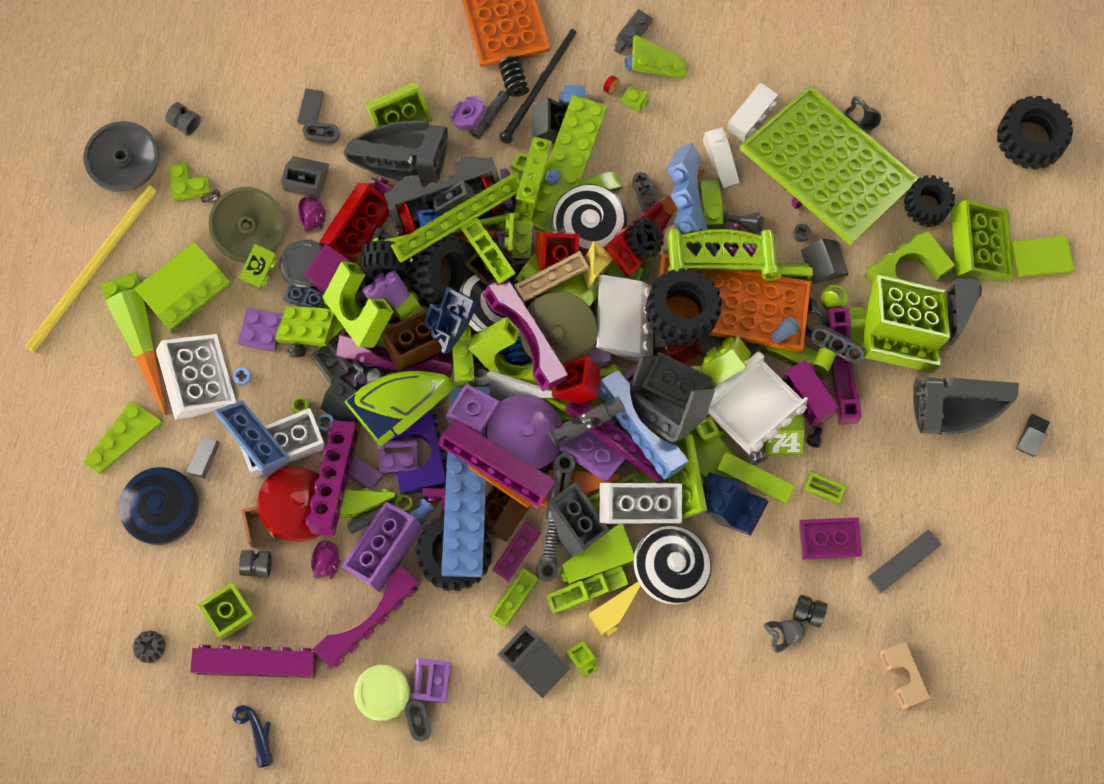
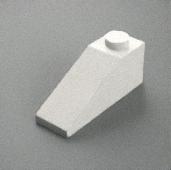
(721, 157)

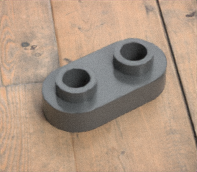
(322, 131)
(418, 721)

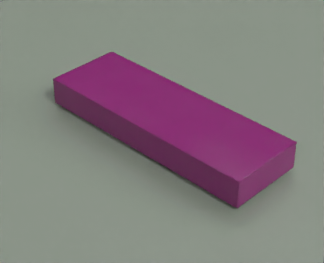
(516, 551)

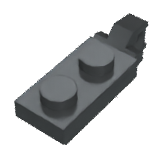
(636, 26)

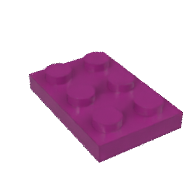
(830, 538)

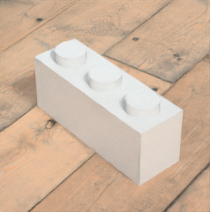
(752, 112)

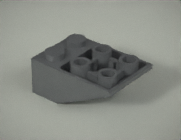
(533, 661)

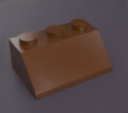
(410, 341)
(502, 514)

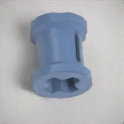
(422, 510)

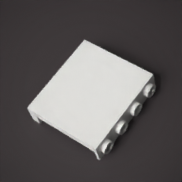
(755, 404)

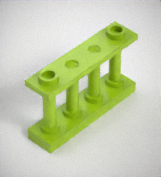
(532, 178)

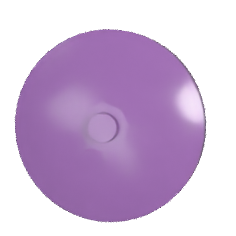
(523, 427)

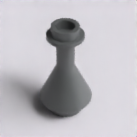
(752, 222)

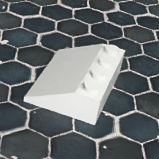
(622, 318)
(195, 375)

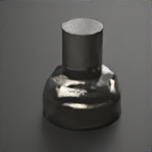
(213, 196)

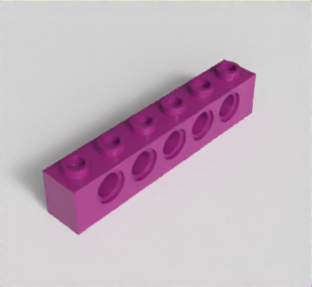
(327, 523)

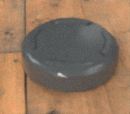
(296, 261)

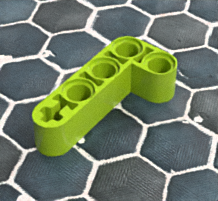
(819, 359)

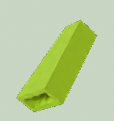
(602, 556)

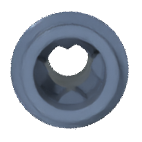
(785, 330)

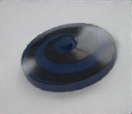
(158, 506)

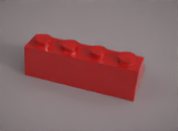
(356, 221)

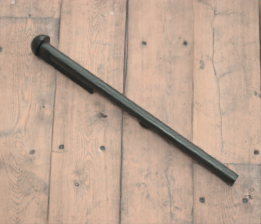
(505, 136)

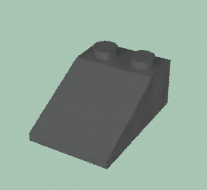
(960, 303)
(576, 519)

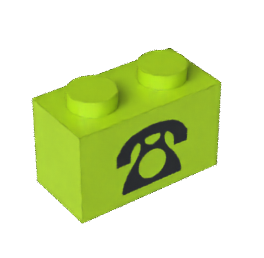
(257, 266)

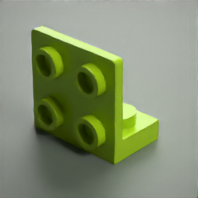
(520, 238)

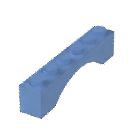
(663, 455)

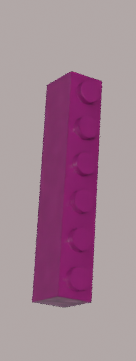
(496, 462)
(253, 662)

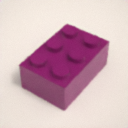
(806, 384)

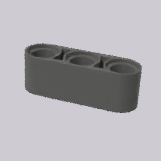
(843, 350)

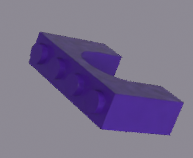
(432, 473)

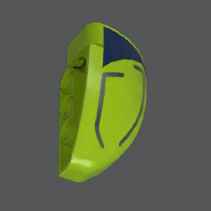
(397, 401)

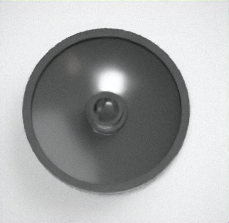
(121, 156)

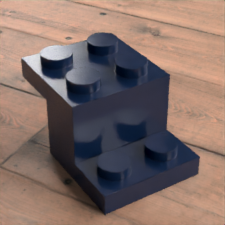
(732, 504)

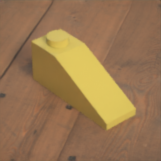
(610, 614)

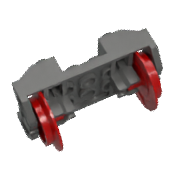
(410, 196)

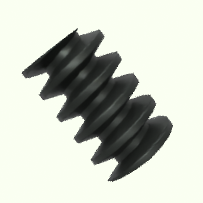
(513, 76)

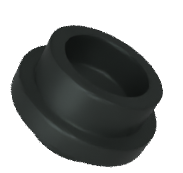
(297, 351)

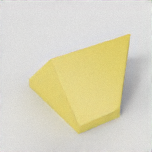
(598, 261)

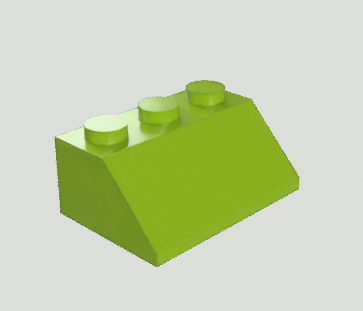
(398, 106)

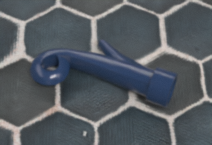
(260, 736)

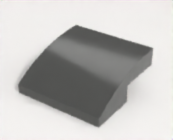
(332, 364)

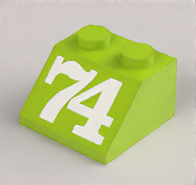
(788, 440)

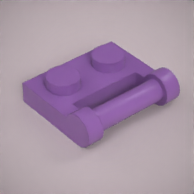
(398, 462)
(437, 680)

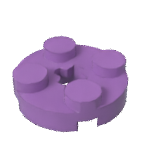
(476, 111)

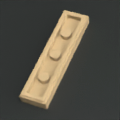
(551, 277)

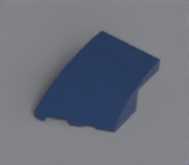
(450, 318)

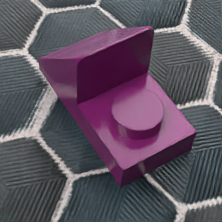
(434, 496)

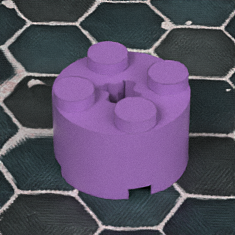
(387, 287)

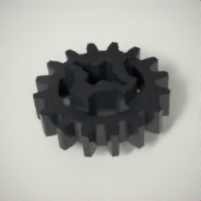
(644, 238)

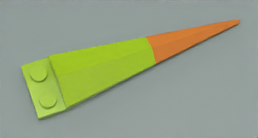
(132, 319)

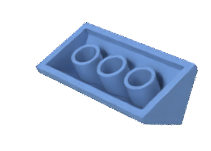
(252, 437)

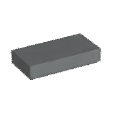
(310, 106)

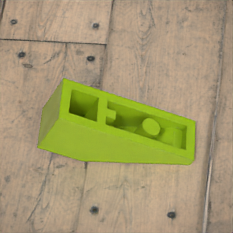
(711, 203)

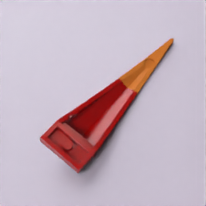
(618, 246)

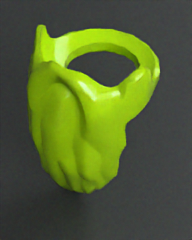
(831, 299)

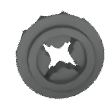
(157, 642)

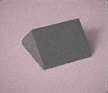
(825, 260)

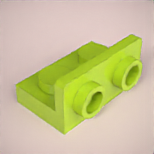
(796, 271)

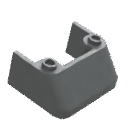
(663, 415)

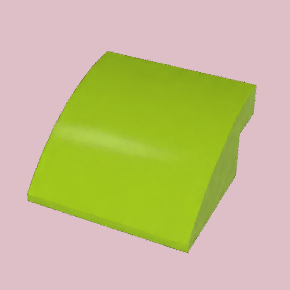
(906, 324)

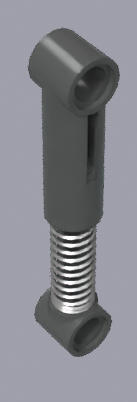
(549, 557)

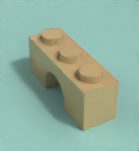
(901, 658)

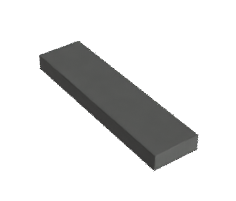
(904, 561)

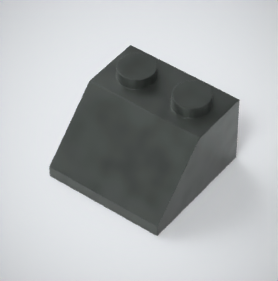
(547, 119)
(334, 400)

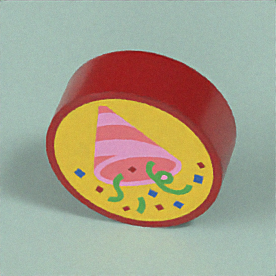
(611, 84)

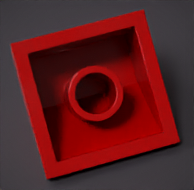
(555, 247)
(581, 382)

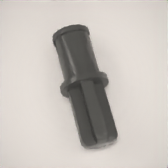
(363, 521)

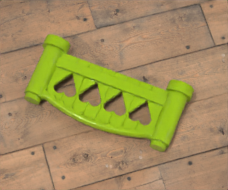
(763, 259)

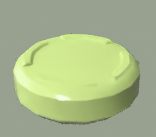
(382, 692)

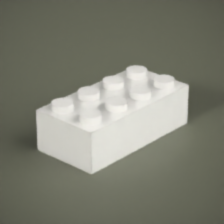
(297, 437)
(640, 503)

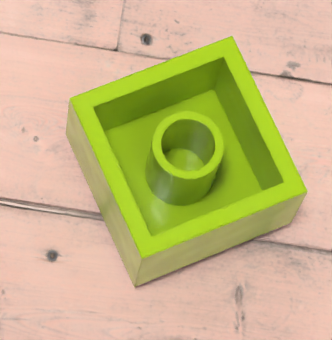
(725, 360)
(227, 611)

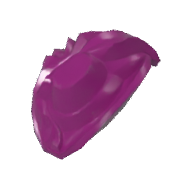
(311, 213)
(325, 559)

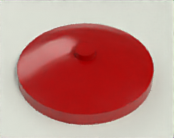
(286, 503)

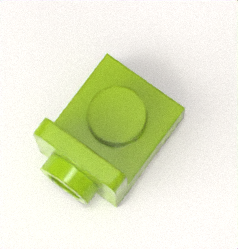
(635, 99)
(583, 659)

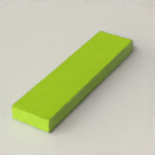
(755, 477)

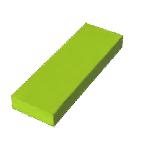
(514, 597)

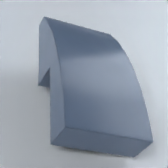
(304, 298)

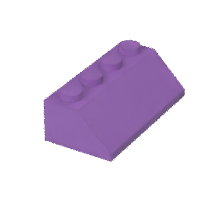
(382, 546)

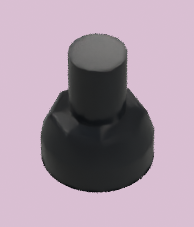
(814, 440)

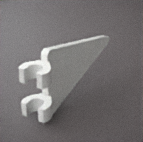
(504, 386)

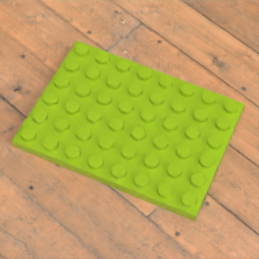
(829, 164)

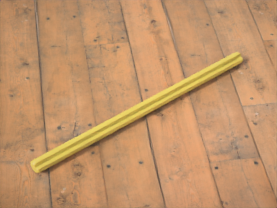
(90, 269)

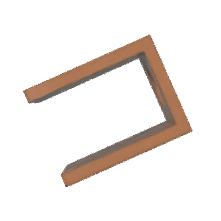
(246, 513)

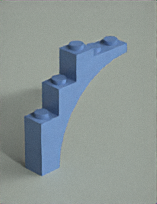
(684, 171)

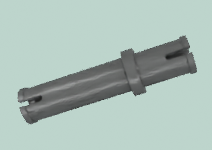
(492, 111)

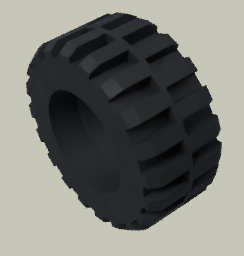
(1045, 114)
(426, 265)
(689, 285)
(432, 570)

